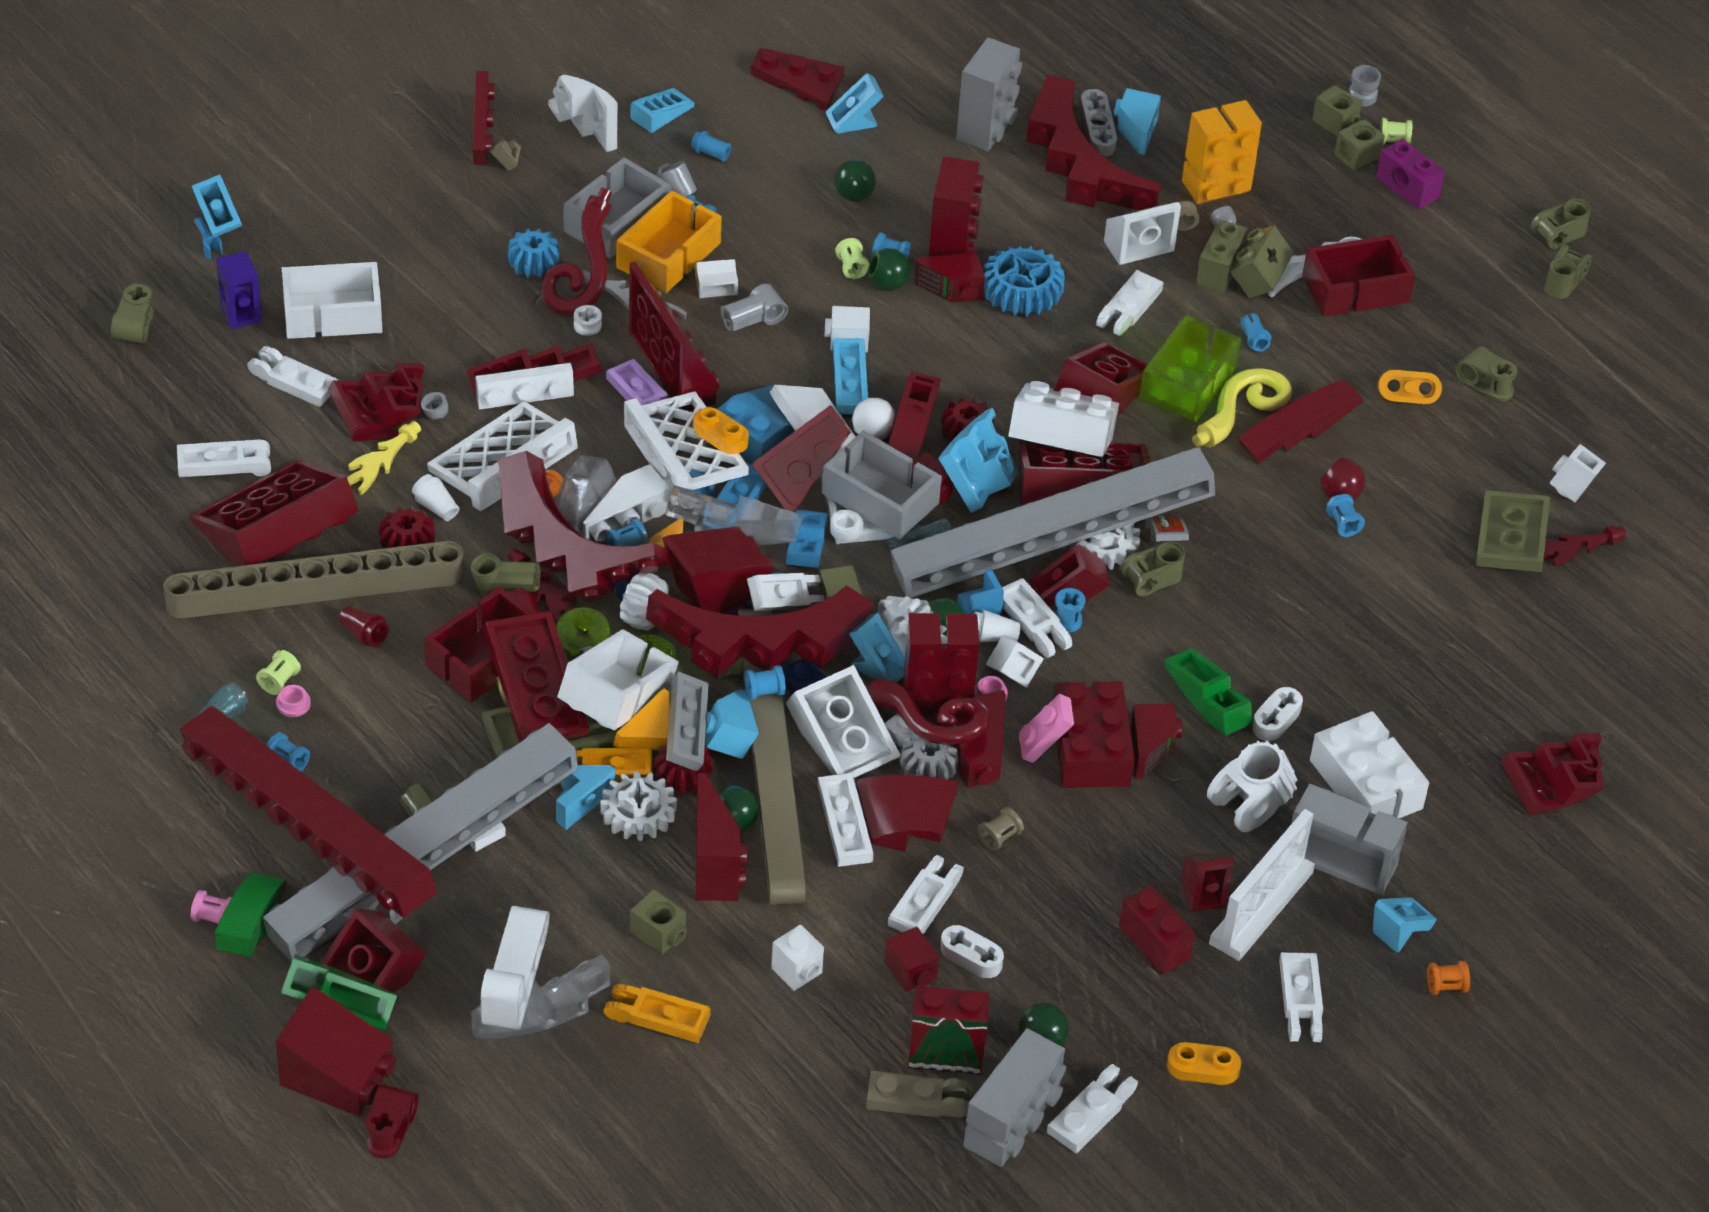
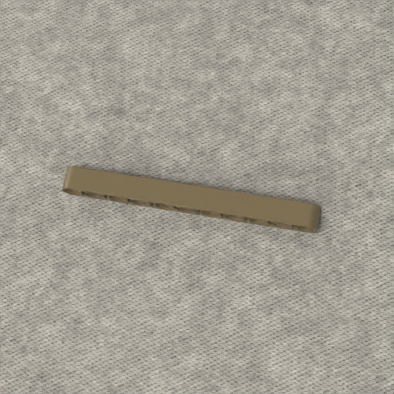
(775, 795)

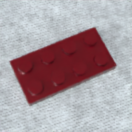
(531, 674)

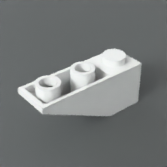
(634, 496)

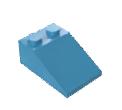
(761, 417)

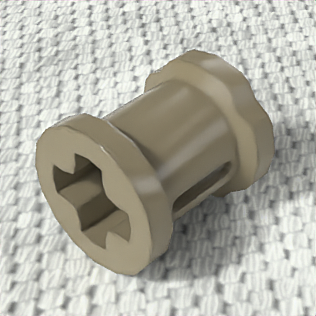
(1000, 829)

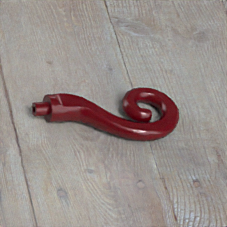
(592, 221)
(895, 697)

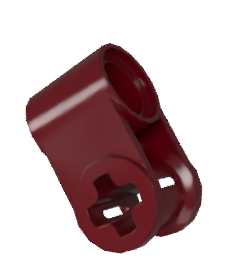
(389, 1120)

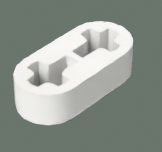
(1272, 710)
(971, 951)

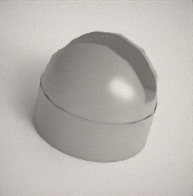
(1223, 213)
(432, 399)

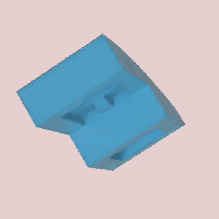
(809, 544)

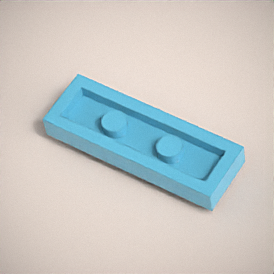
(849, 373)

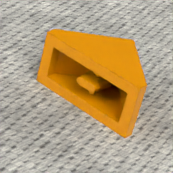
(648, 726)

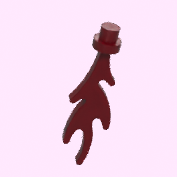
(1570, 545)
(553, 593)

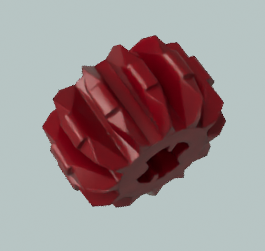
(959, 416)
(406, 528)
(680, 777)

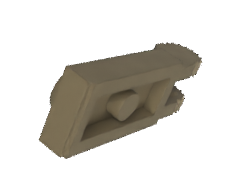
(917, 1095)

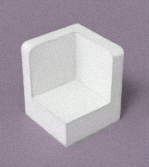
(1014, 661)

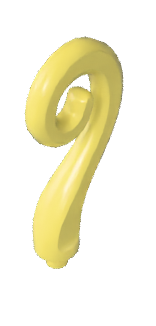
(1221, 424)

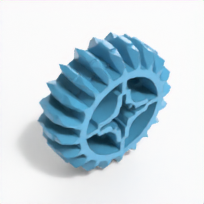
(1023, 280)

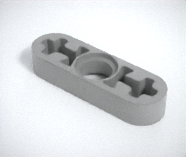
(1103, 114)

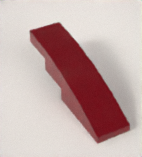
(582, 359)
(1300, 418)

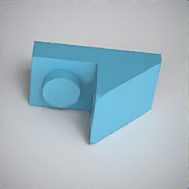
(853, 108)
(879, 651)
(582, 792)
(1398, 918)

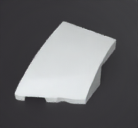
(588, 108)

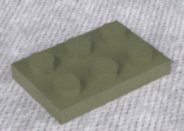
(1513, 531)

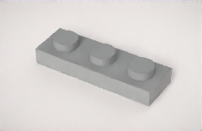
(687, 721)

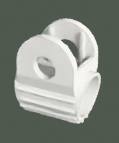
(1260, 795)

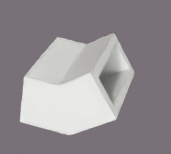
(716, 278)

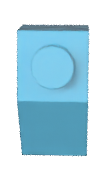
(1137, 117)
(216, 205)
(731, 725)

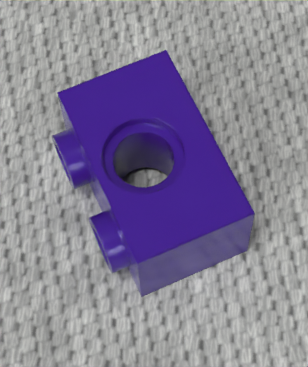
(238, 289)

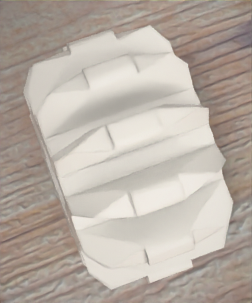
(636, 599)

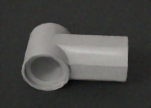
(678, 176)
(761, 305)

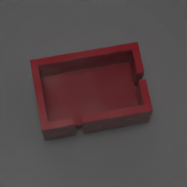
(955, 207)
(1358, 275)
(462, 652)
(938, 670)
(1099, 744)

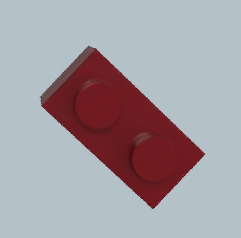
(1156, 929)

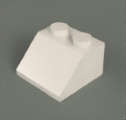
(1143, 233)

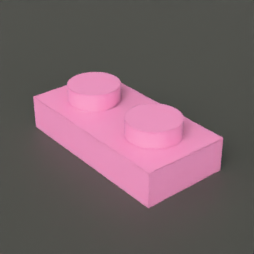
(1046, 728)

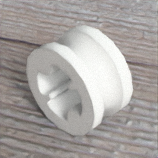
(586, 313)

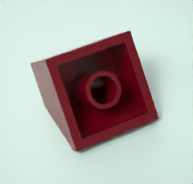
(375, 950)

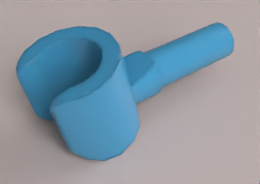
(209, 242)

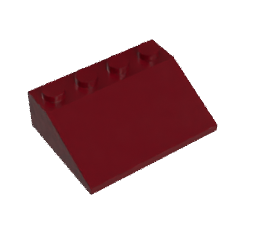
(666, 344)
(1053, 470)
(277, 512)

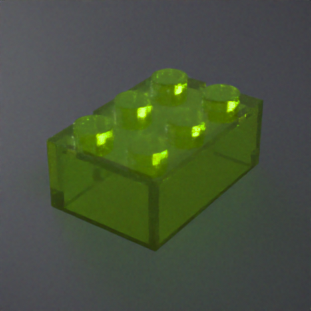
(1184, 374)

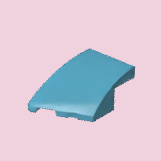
(979, 461)

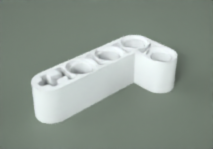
(510, 982)

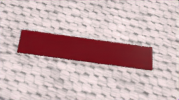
(385, 434)

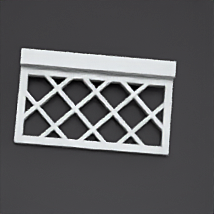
(662, 450)
(485, 487)
(1266, 890)

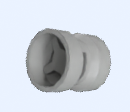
(1364, 84)

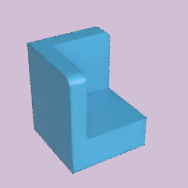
(986, 598)

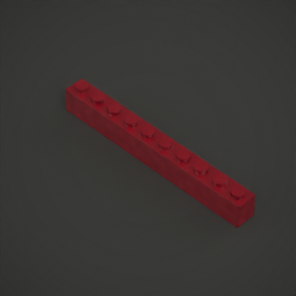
(308, 812)

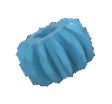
(533, 252)

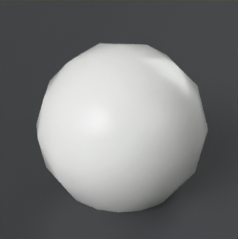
(874, 417)

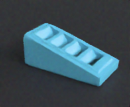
(651, 117)

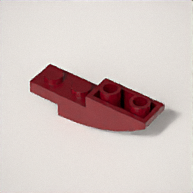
(914, 414)

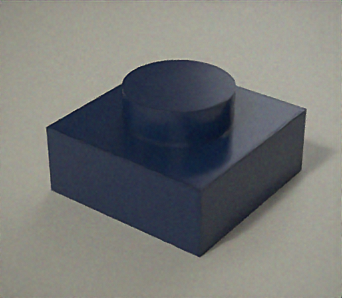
(801, 675)

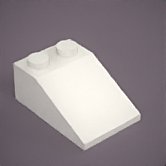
(843, 724)

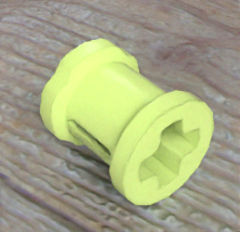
(1396, 130)
(856, 257)
(278, 672)

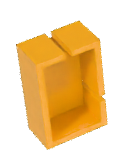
(1221, 158)
(666, 242)

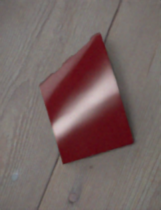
(379, 399)
(1556, 773)
(906, 808)

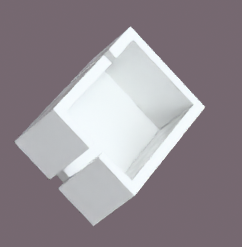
(332, 300)
(1064, 418)
(607, 681)
(1369, 767)

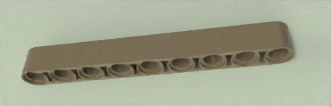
(313, 579)

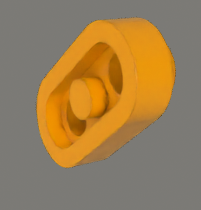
(1409, 386)
(720, 430)
(1204, 1063)

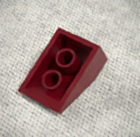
(1104, 372)
(719, 854)

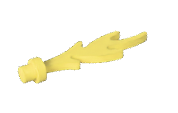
(371, 462)

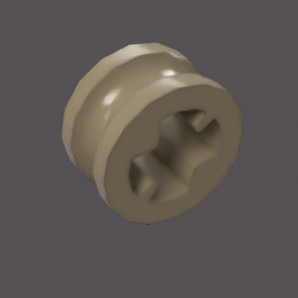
(1192, 218)

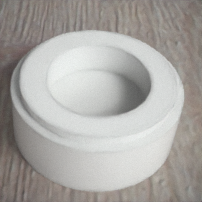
(846, 525)

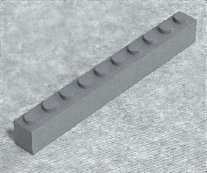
(1053, 522)
(430, 835)

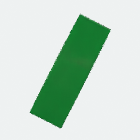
(1210, 691)
(243, 917)
(357, 995)

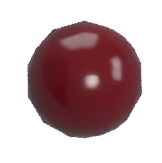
(1343, 478)

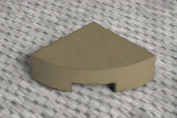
(506, 153)

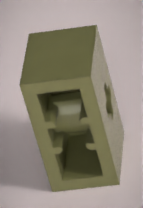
(1220, 255)
(1261, 261)

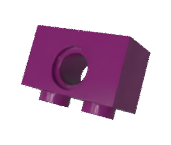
(1410, 173)

